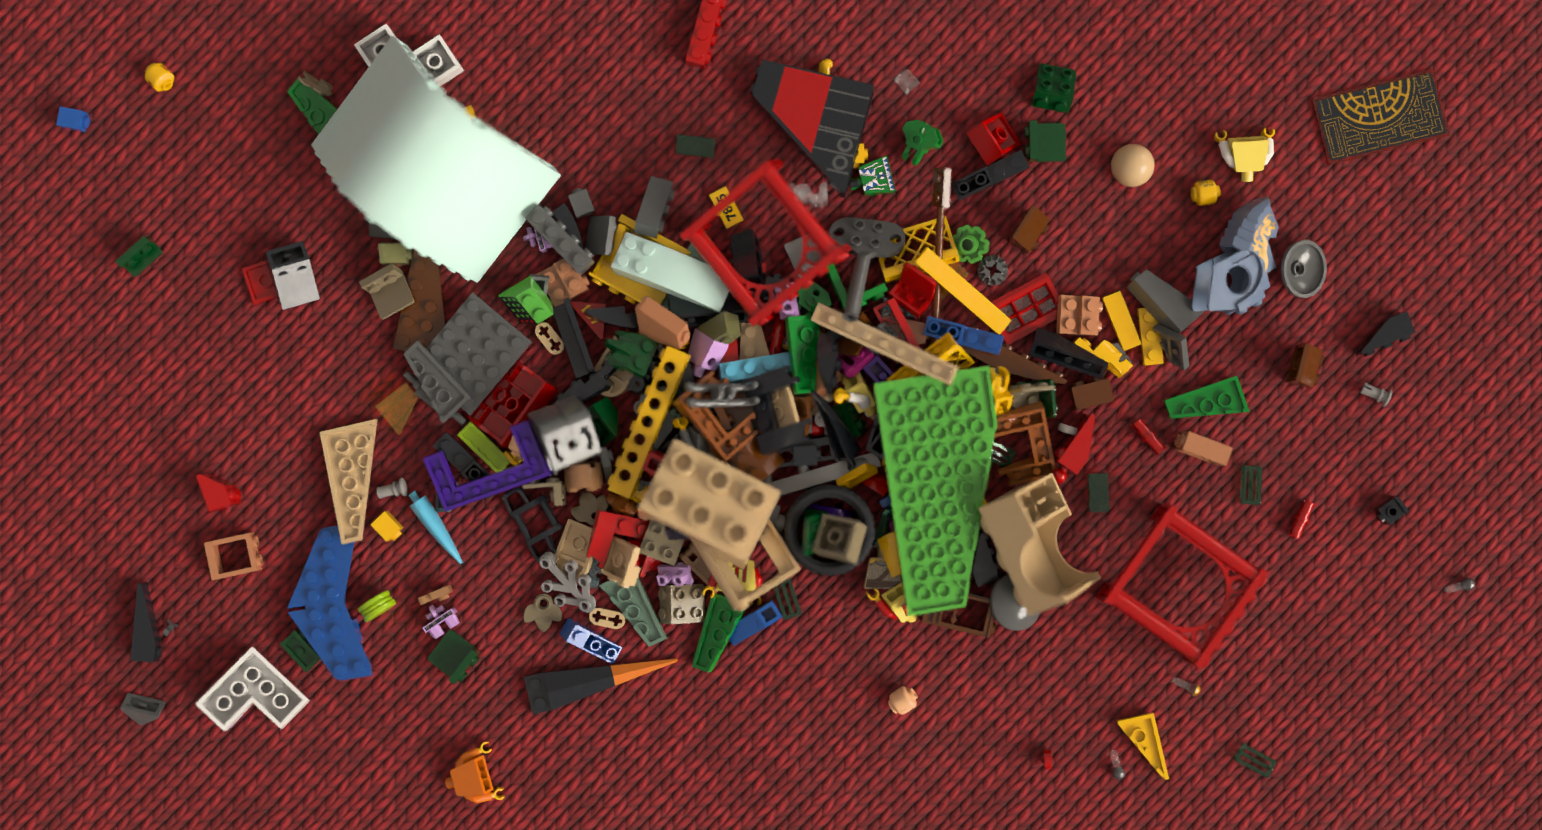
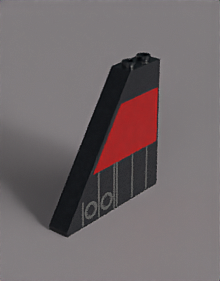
(817, 115)

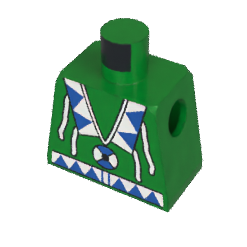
(874, 178)

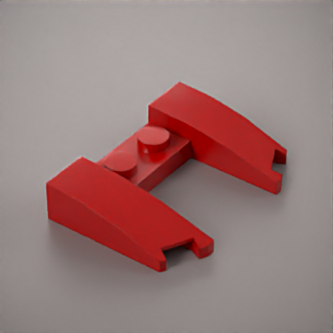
(602, 533)

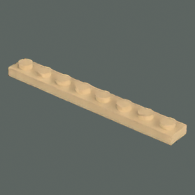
(885, 344)

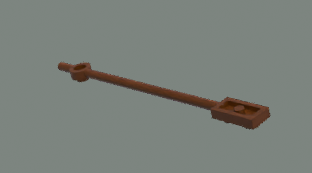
(941, 200)

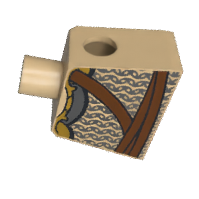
(878, 573)

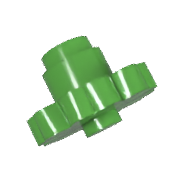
(971, 243)

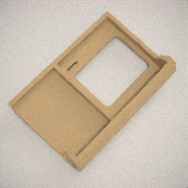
(730, 583)

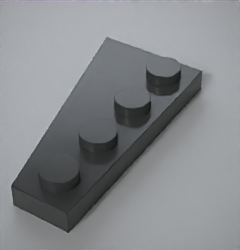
(442, 389)

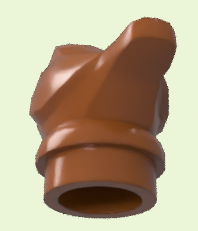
(622, 505)

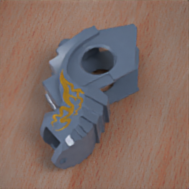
(1244, 257)

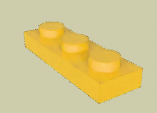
(1150, 345)

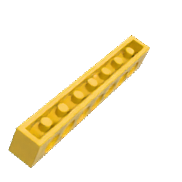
(658, 416)

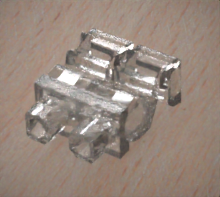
(805, 194)

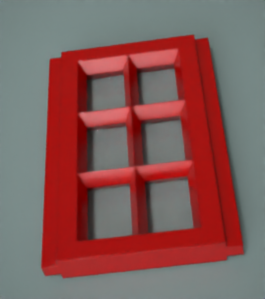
(1028, 307)

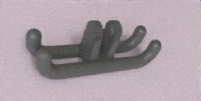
(721, 394)

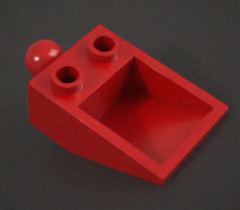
(1075, 451)

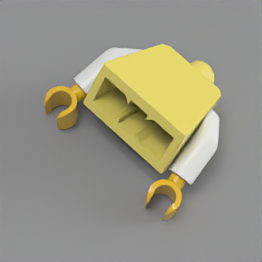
(1247, 153)
(858, 393)

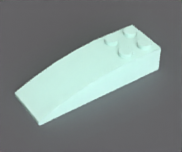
(669, 272)

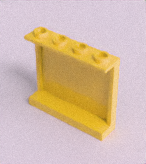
(631, 289)

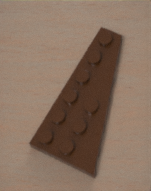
(427, 314)

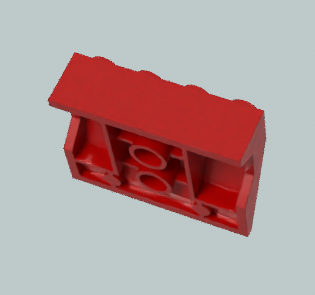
(511, 401)

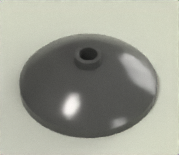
(1303, 268)
(1006, 608)

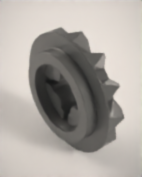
(984, 273)

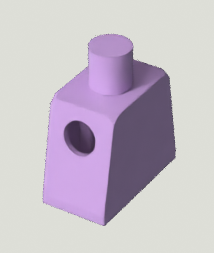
(705, 353)

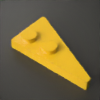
(1144, 734)

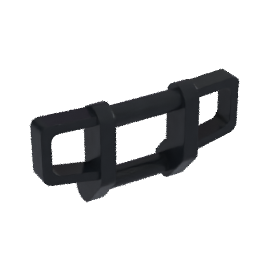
(542, 500)

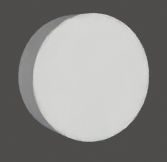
(1067, 429)

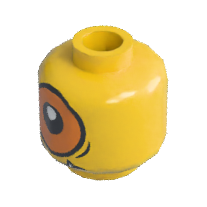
(159, 77)

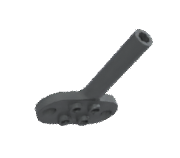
(867, 240)

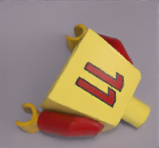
(749, 578)
(892, 603)

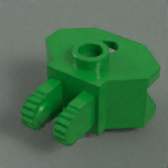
(919, 140)
(808, 302)

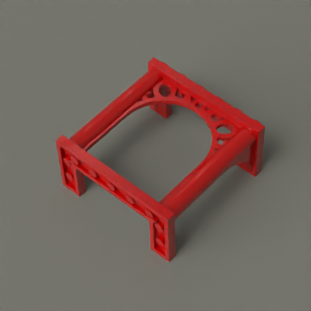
(827, 247)
(1248, 575)

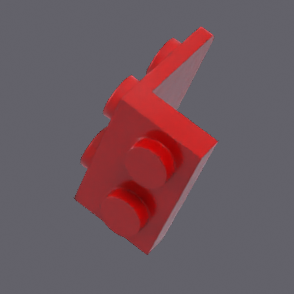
(914, 290)

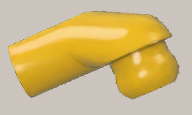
(825, 65)

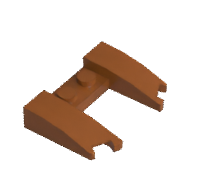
(1034, 419)
(722, 444)

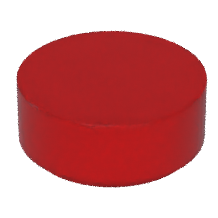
(1047, 759)

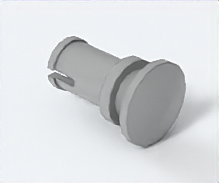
(1379, 395)
(395, 488)

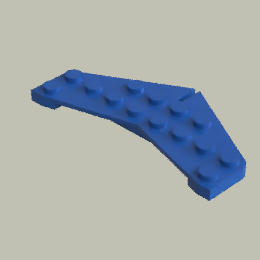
(325, 615)

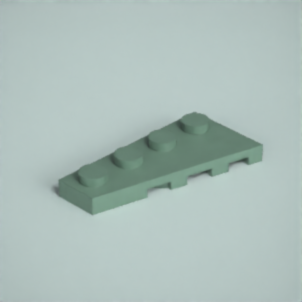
(637, 609)

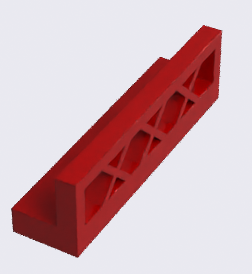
(901, 321)

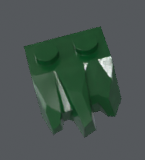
(630, 352)

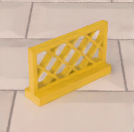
(949, 256)
(943, 349)

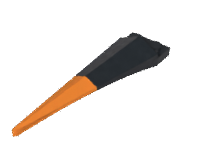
(562, 687)

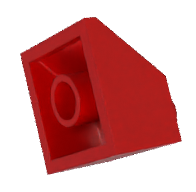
(994, 138)
(218, 492)

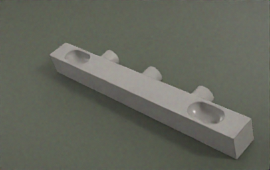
(808, 479)

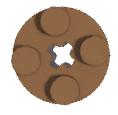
(583, 475)

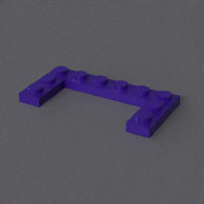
(454, 496)

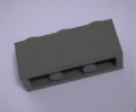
(654, 207)

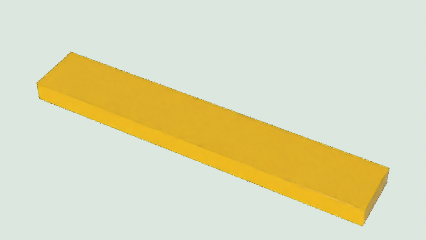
(962, 290)

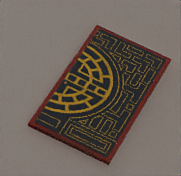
(1380, 117)

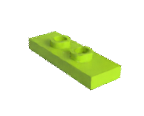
(483, 447)

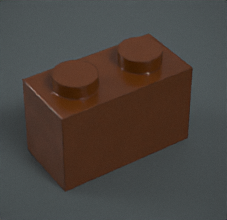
(1091, 394)

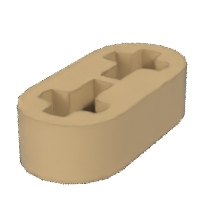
(546, 341)
(605, 622)

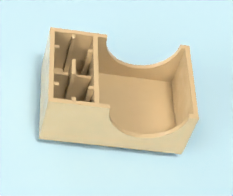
(709, 503)
(1025, 533)

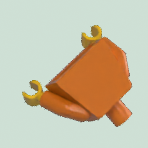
(472, 777)

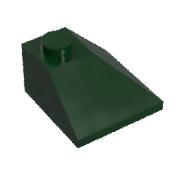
(604, 420)

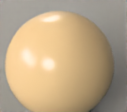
(1132, 165)

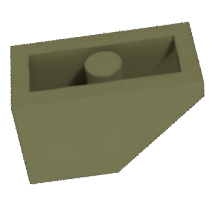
(395, 254)
(722, 328)

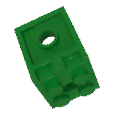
(875, 294)

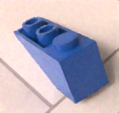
(755, 622)
(590, 640)

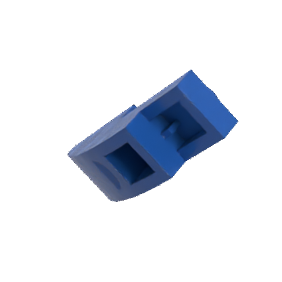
(964, 335)

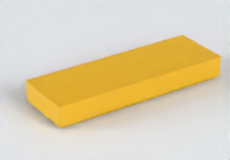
(1121, 321)

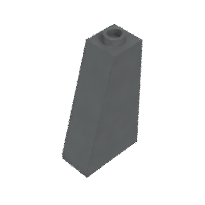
(1163, 301)

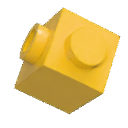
(387, 526)

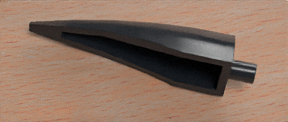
(839, 435)

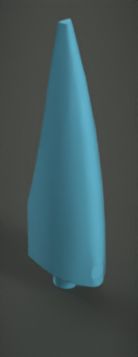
(431, 520)

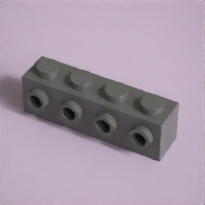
(564, 244)

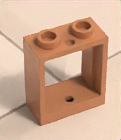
(1203, 448)
(214, 559)

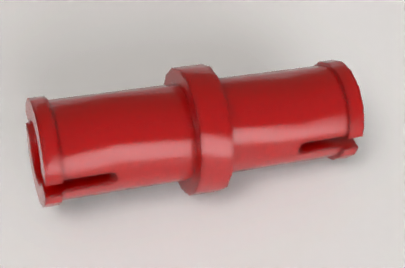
(777, 336)
(1148, 436)
(1301, 519)

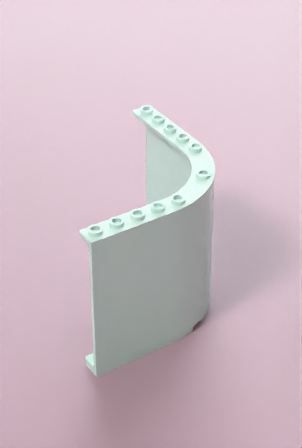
(429, 167)

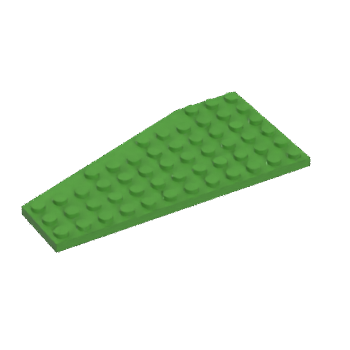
(937, 474)

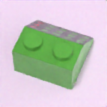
(527, 302)

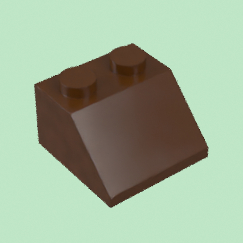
(1029, 230)
(1305, 365)
(754, 464)

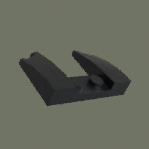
(772, 437)

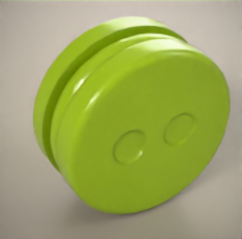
(376, 606)

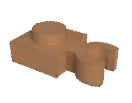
(441, 594)

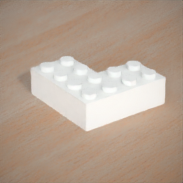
(433, 55)
(249, 683)

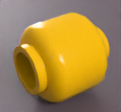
(1205, 192)

